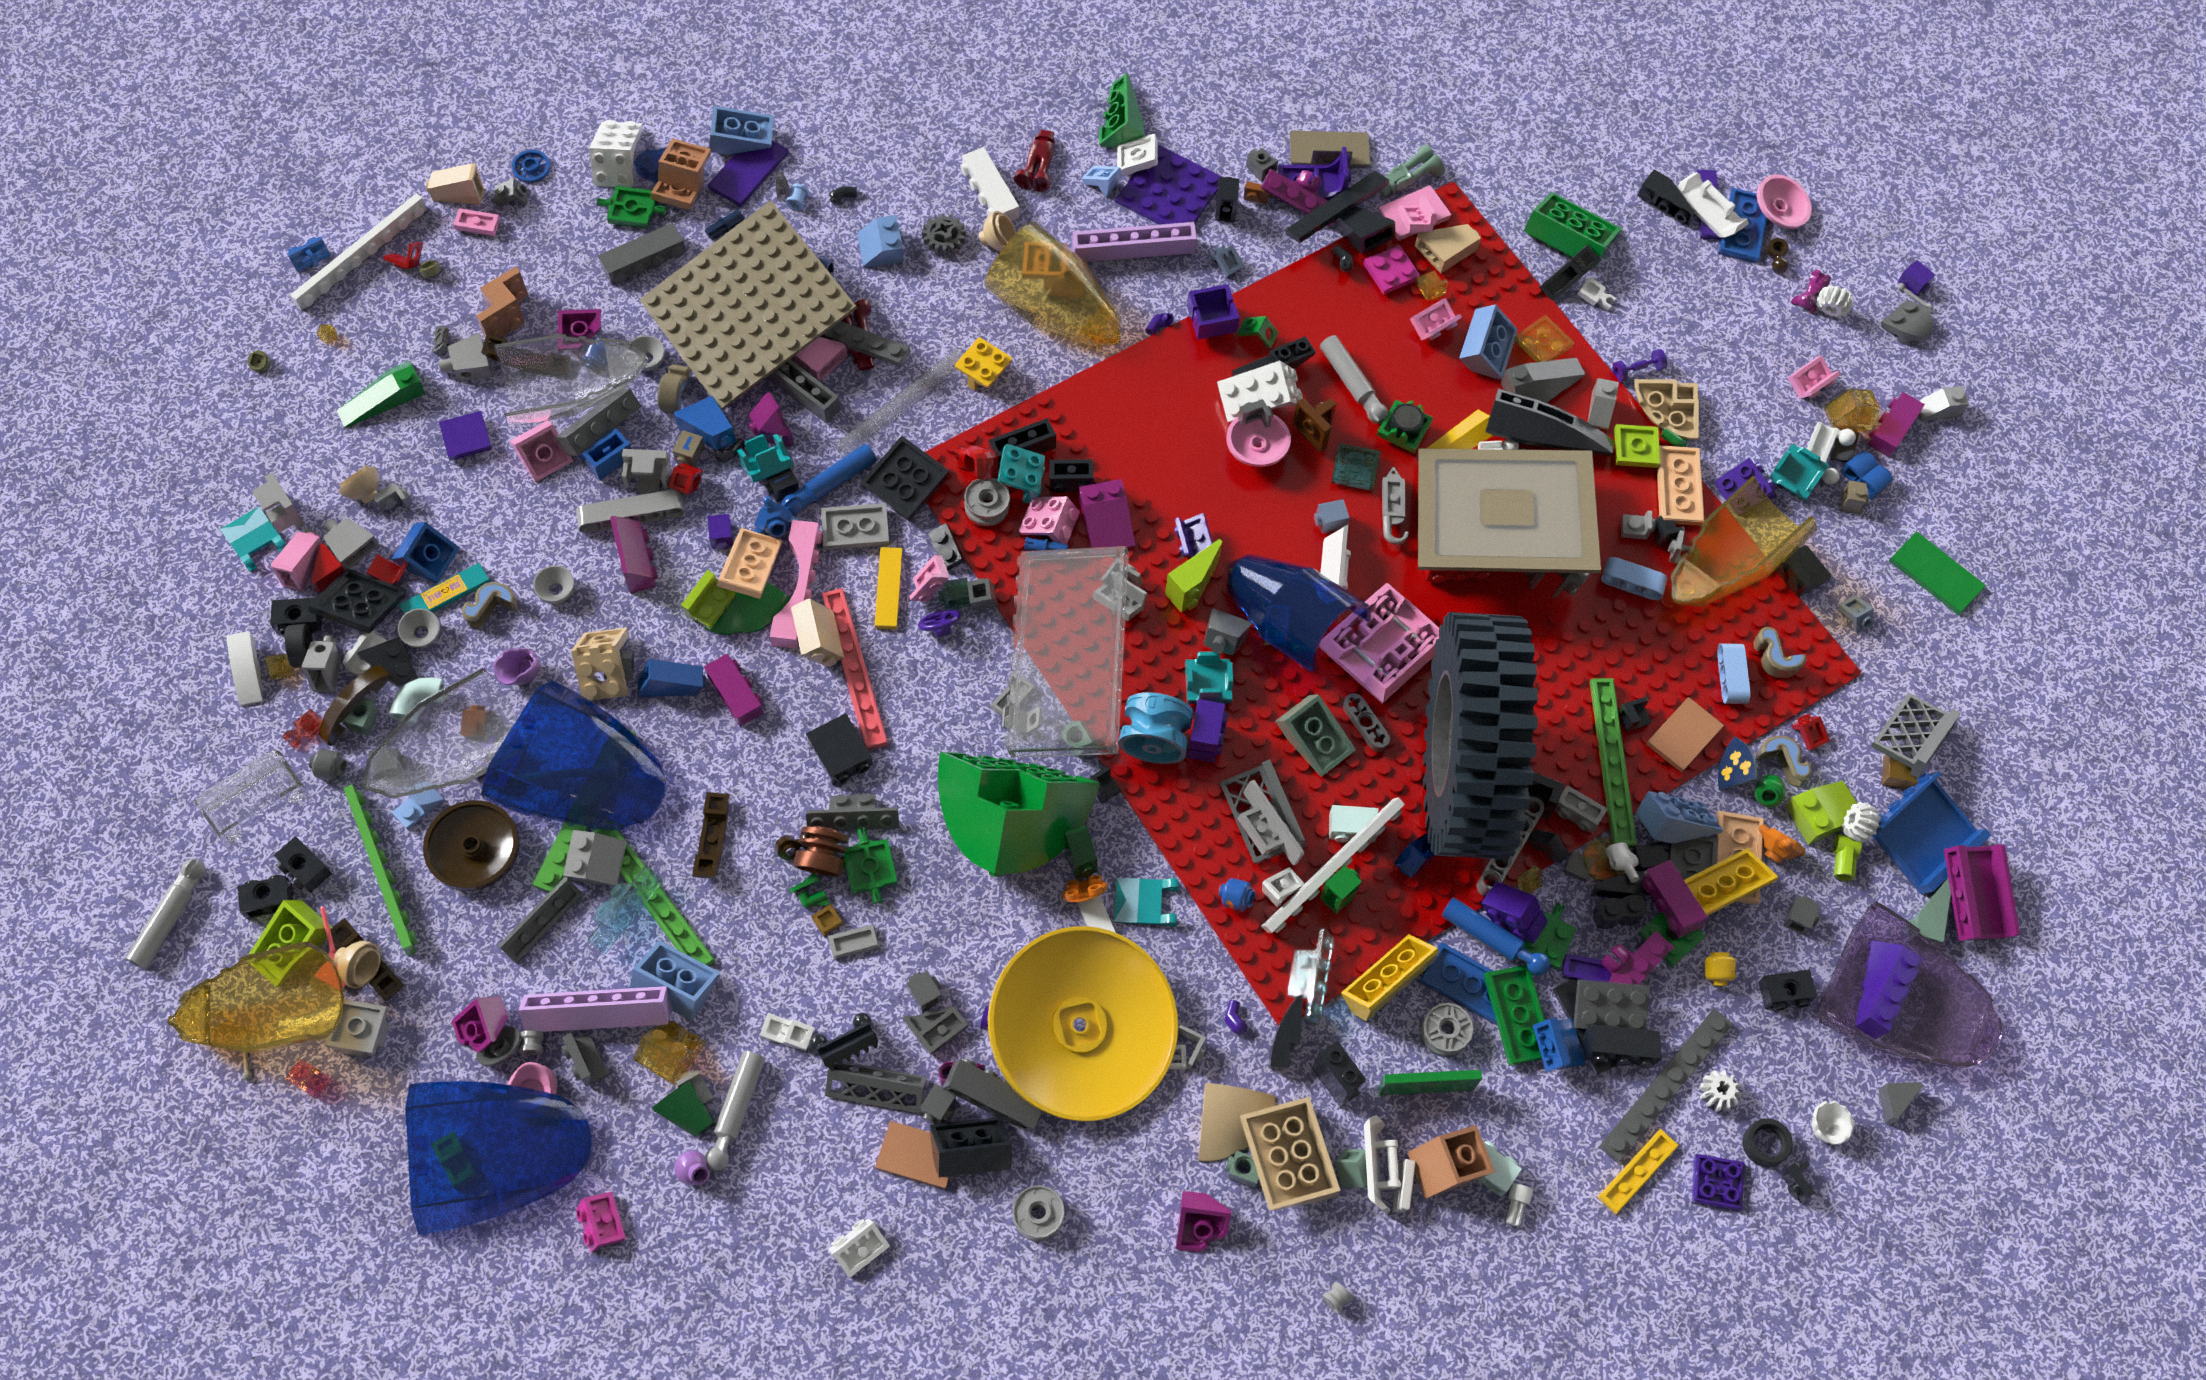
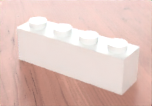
(989, 184)

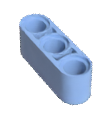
(1634, 578)
(1733, 673)

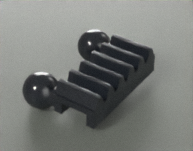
(847, 1043)

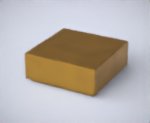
(827, 920)

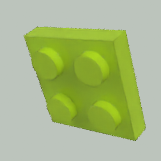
(1637, 446)

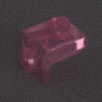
(307, 1078)

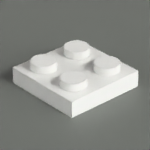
(1137, 154)

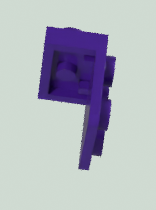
(1739, 475)

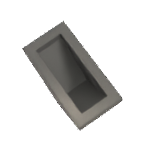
(1896, 1098)

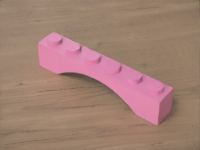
(803, 542)

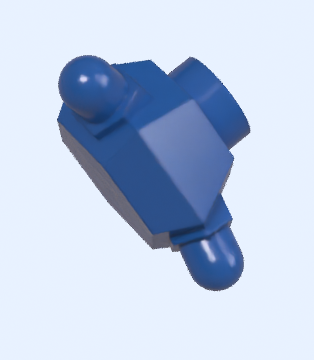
(773, 519)

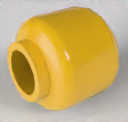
(1720, 968)

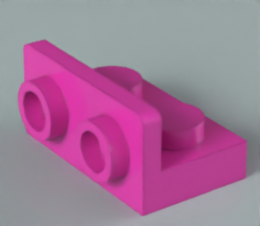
(600, 1221)

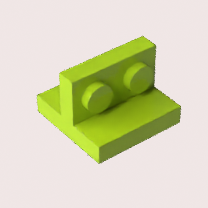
(707, 600)

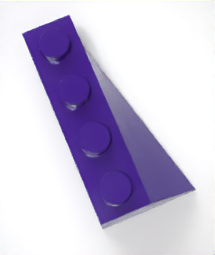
(1886, 985)

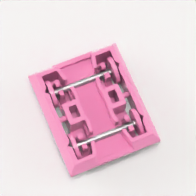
(1383, 645)

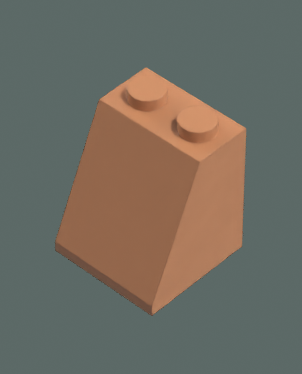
(1451, 1161)

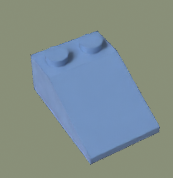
(739, 131)

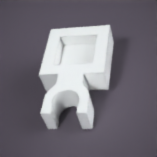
(1594, 292)

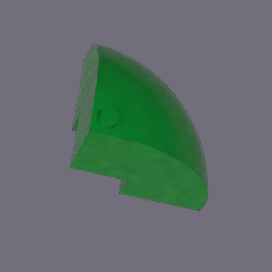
(1010, 811)

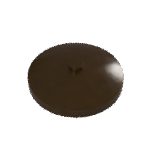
(471, 845)

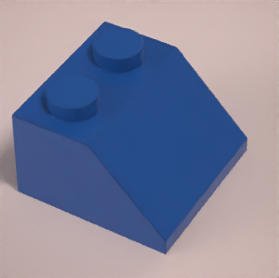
(426, 552)

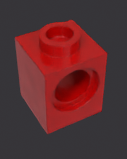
(685, 478)

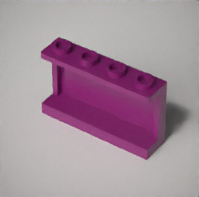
(1981, 892)

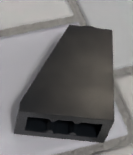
(1365, 229)

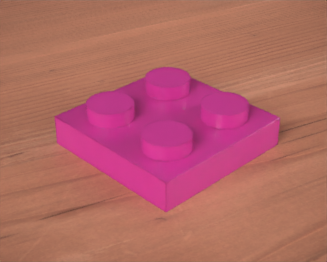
(1391, 269)

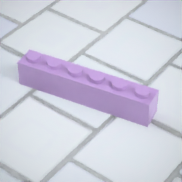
(1135, 242)
(595, 1009)

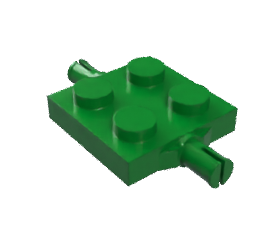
(631, 207)
(870, 866)
(1554, 938)

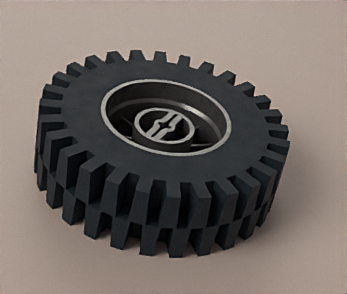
(1479, 735)

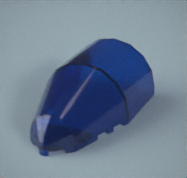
(1289, 603)

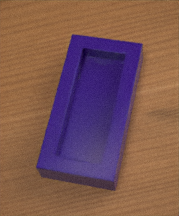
(1584, 968)

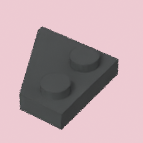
(936, 1027)

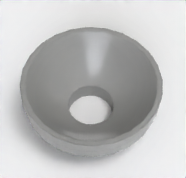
(651, 346)
(553, 576)
(412, 622)

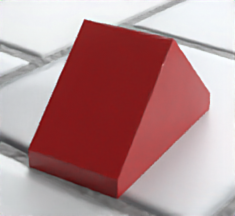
(326, 569)

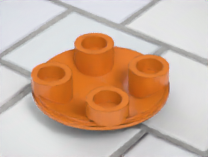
(1085, 889)

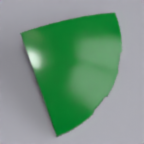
(750, 613)

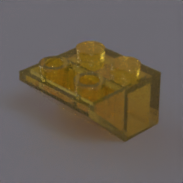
(1853, 410)
(668, 1050)

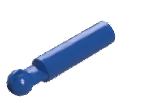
(830, 479)
(1494, 936)

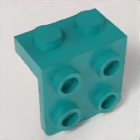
(1022, 471)

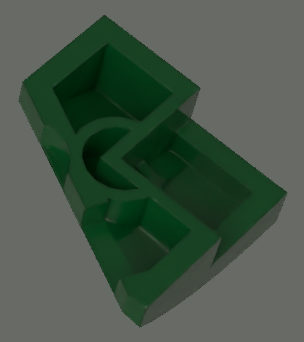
(686, 1110)

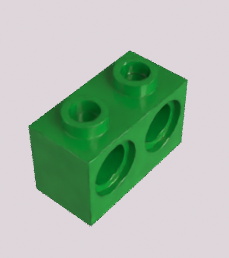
(1340, 889)

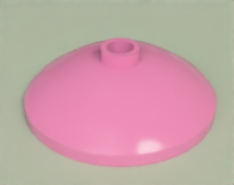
(1784, 201)
(1273, 442)

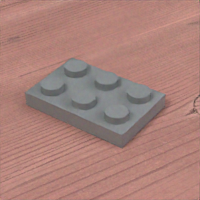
(855, 526)

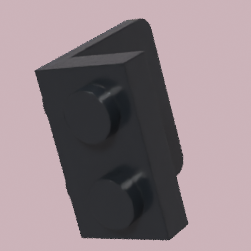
(1803, 571)

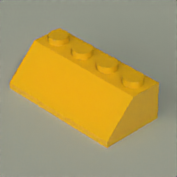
(1389, 976)

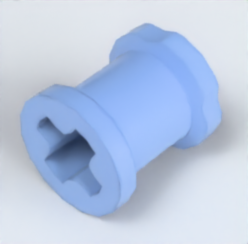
(797, 197)

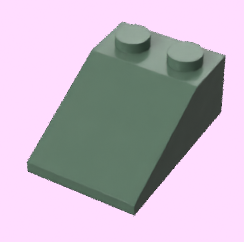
(1315, 734)

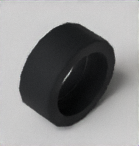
(297, 642)
(1782, 1133)

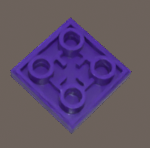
(465, 435)
(1718, 1182)

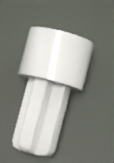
(1519, 1196)

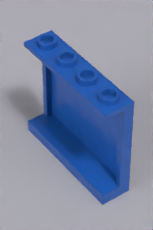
(1921, 828)

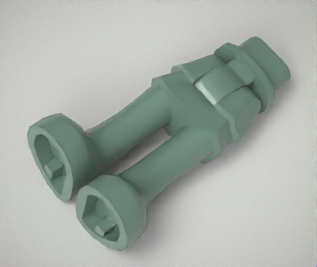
(1401, 178)

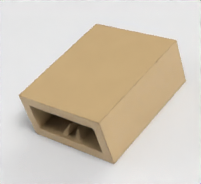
(817, 632)

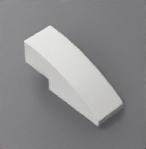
(245, 668)

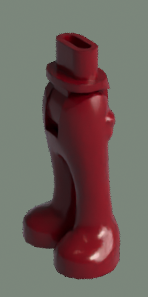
(1042, 152)
(863, 309)

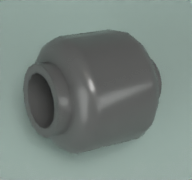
(328, 764)

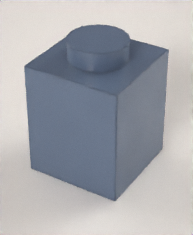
(1331, 516)

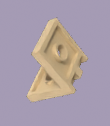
(596, 653)

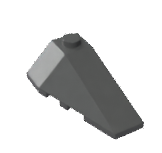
(1542, 379)

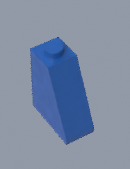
(708, 421)
(669, 679)

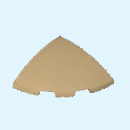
(1670, 405)
(1220, 1119)

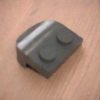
(1909, 322)

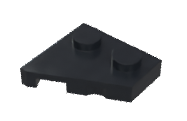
(393, 659)

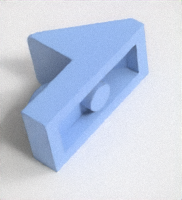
(1103, 176)
(417, 807)

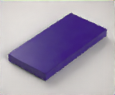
(746, 173)

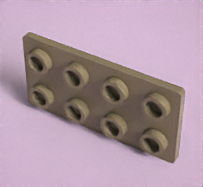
(1326, 146)

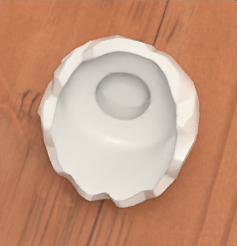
(1832, 1123)

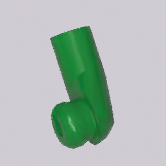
(1673, 438)

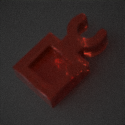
(306, 726)

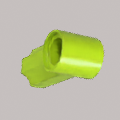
(1846, 856)

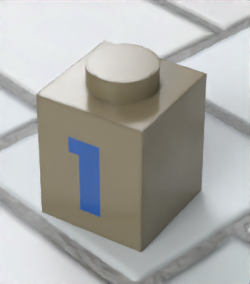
(688, 448)

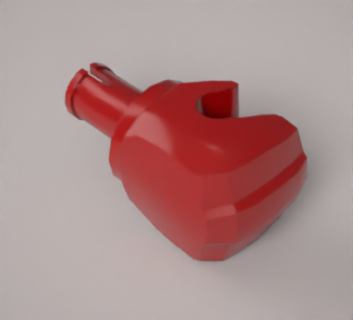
(980, 460)

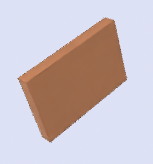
(1684, 734)
(909, 1155)

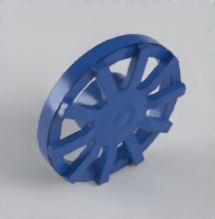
(530, 166)

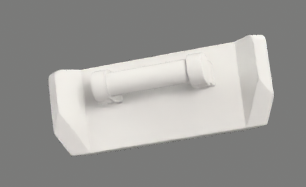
(1711, 206)
(1336, 557)
(1372, 1146)

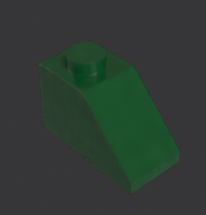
(1080, 852)

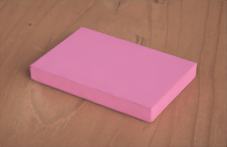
(1390, 209)

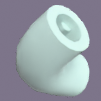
(413, 693)

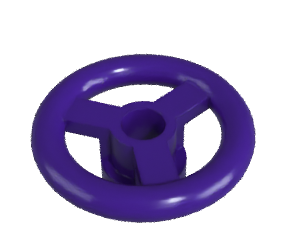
(938, 622)

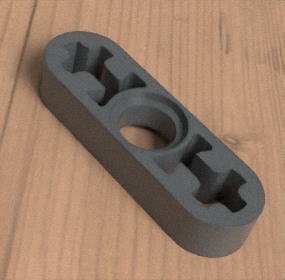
(1366, 732)

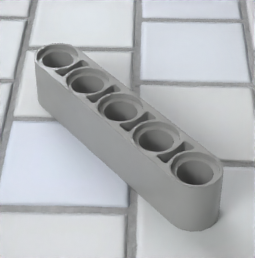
(640, 508)
(1492, 871)

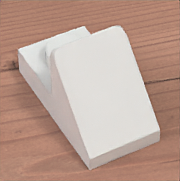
(1281, 886)

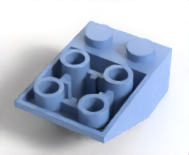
(1676, 818)

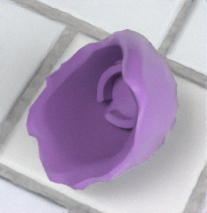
(517, 666)

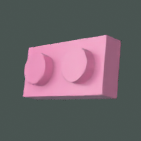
(476, 222)

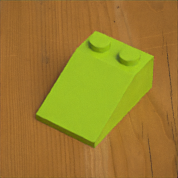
(1190, 579)
(1820, 810)
(291, 925)

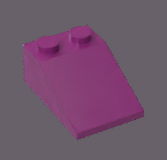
(1106, 514)

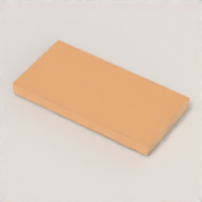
(1680, 485)
(750, 563)
(1737, 835)

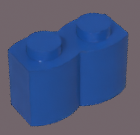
(1865, 469)

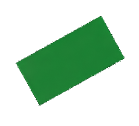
(1937, 573)
(1515, 1011)
(1429, 1082)

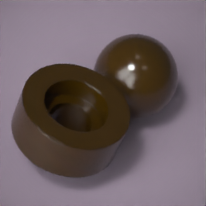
(1780, 264)
(787, 842)

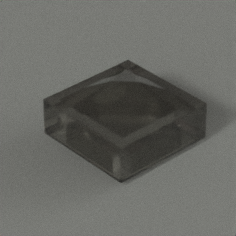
(781, 186)

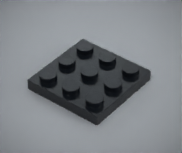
(905, 478)
(357, 600)

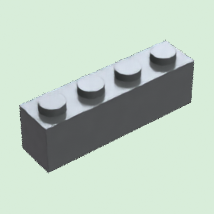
(642, 253)
(806, 390)
(598, 422)
(990, 1094)

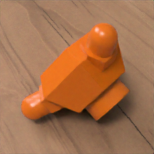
(1780, 845)

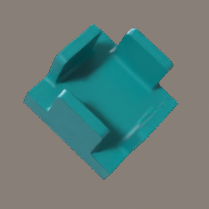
(762, 459)
(1798, 471)
(1209, 678)

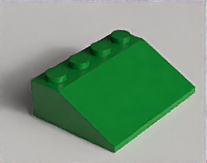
(1570, 227)

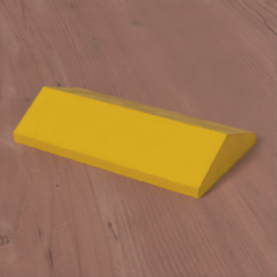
(1465, 434)
(1730, 881)

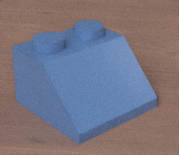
(881, 242)

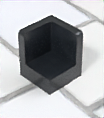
(1665, 531)
(1634, 714)
(1107, 786)

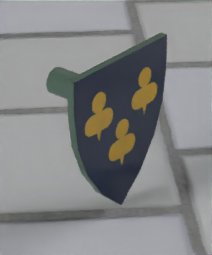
(1736, 765)

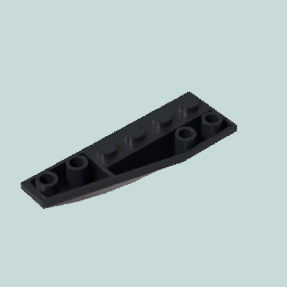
(1544, 425)

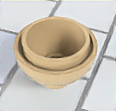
(997, 231)
(361, 484)
(357, 963)

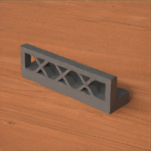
(880, 1079)

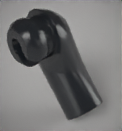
(845, 191)
(1346, 258)
(731, 452)

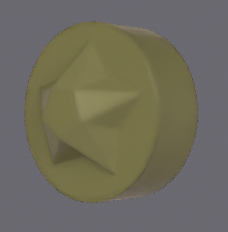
(429, 268)
(259, 361)

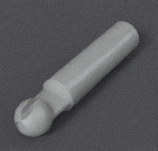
(1353, 378)
(166, 914)
(735, 1108)

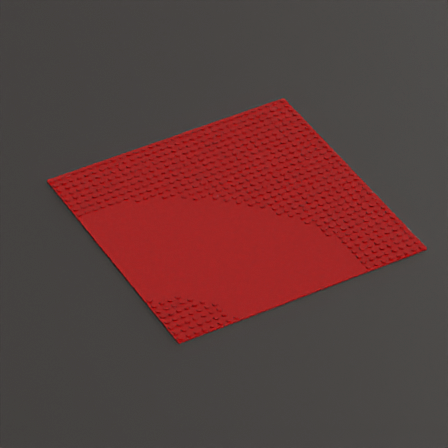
(1163, 431)

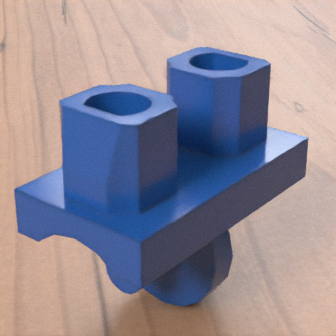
(308, 254)

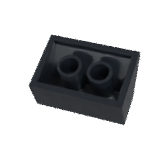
(970, 1147)

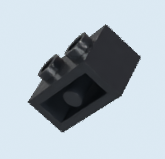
(1070, 474)

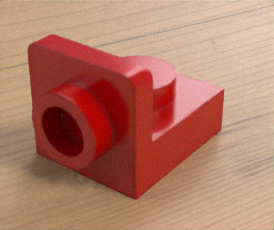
(1812, 731)

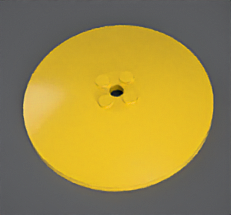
(1125, 1015)

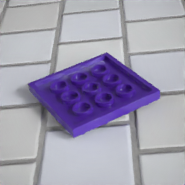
(1171, 190)

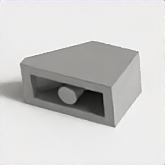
(1602, 403)
(1944, 404)

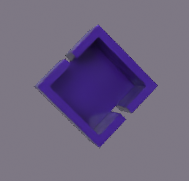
(1213, 311)
(1207, 731)
(1515, 911)

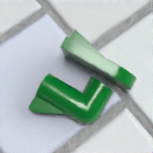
(807, 901)

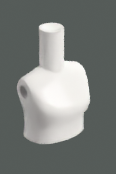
(1623, 859)

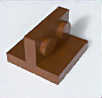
(1315, 422)

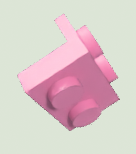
(1420, 217)
(1433, 319)
(1812, 378)
(930, 579)

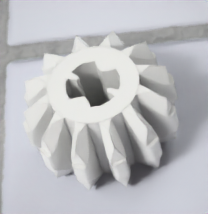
(1834, 301)
(1861, 822)
(1711, 1093)

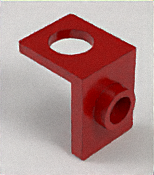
(403, 262)
(386, 570)

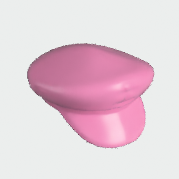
(535, 1077)

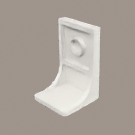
(613, 153)
(1271, 383)

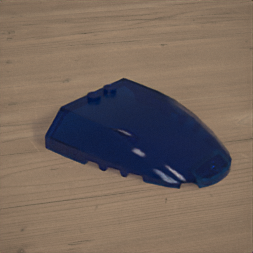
(574, 765)
(488, 1150)

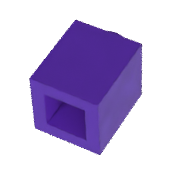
(1917, 278)
(720, 531)

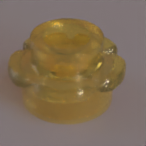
(326, 333)

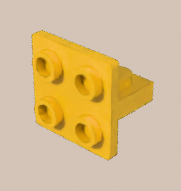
(982, 363)

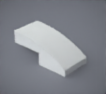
(786, 1032)

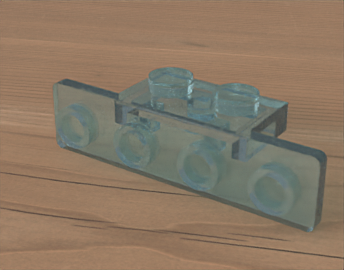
(622, 908)
(1310, 975)

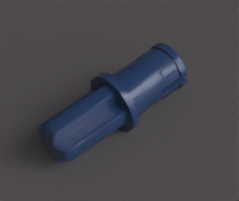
(724, 224)

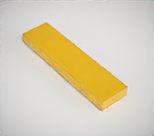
(888, 588)
(1638, 1171)

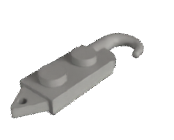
(1393, 506)

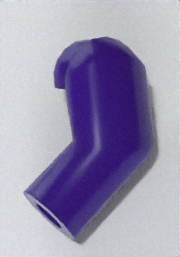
(1159, 321)
(1233, 1020)

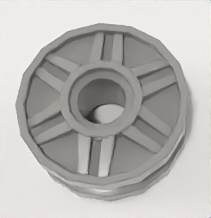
(987, 513)
(1456, 1019)
(1043, 1198)

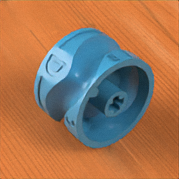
(1156, 728)

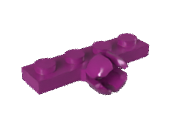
(1295, 193)
(1637, 965)

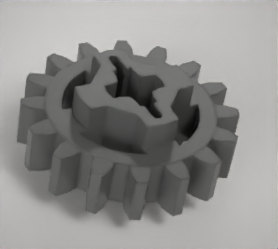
(940, 234)

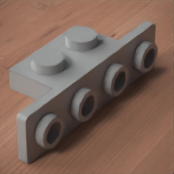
(1267, 827)

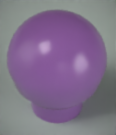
(692, 1168)

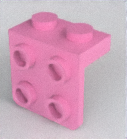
(1050, 517)

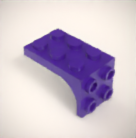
(1333, 175)

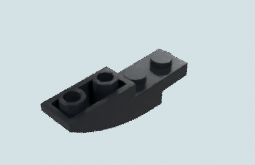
(1291, 354)

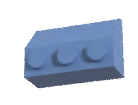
(1488, 342)
(685, 977)

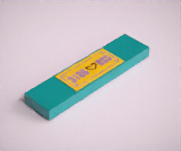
(448, 590)

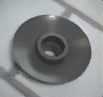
(501, 1049)

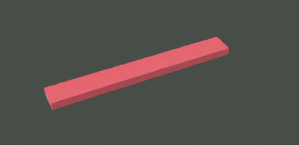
(856, 672)

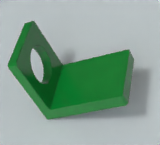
(1258, 327)

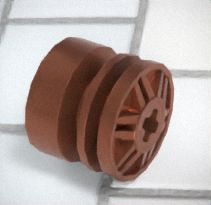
(821, 851)

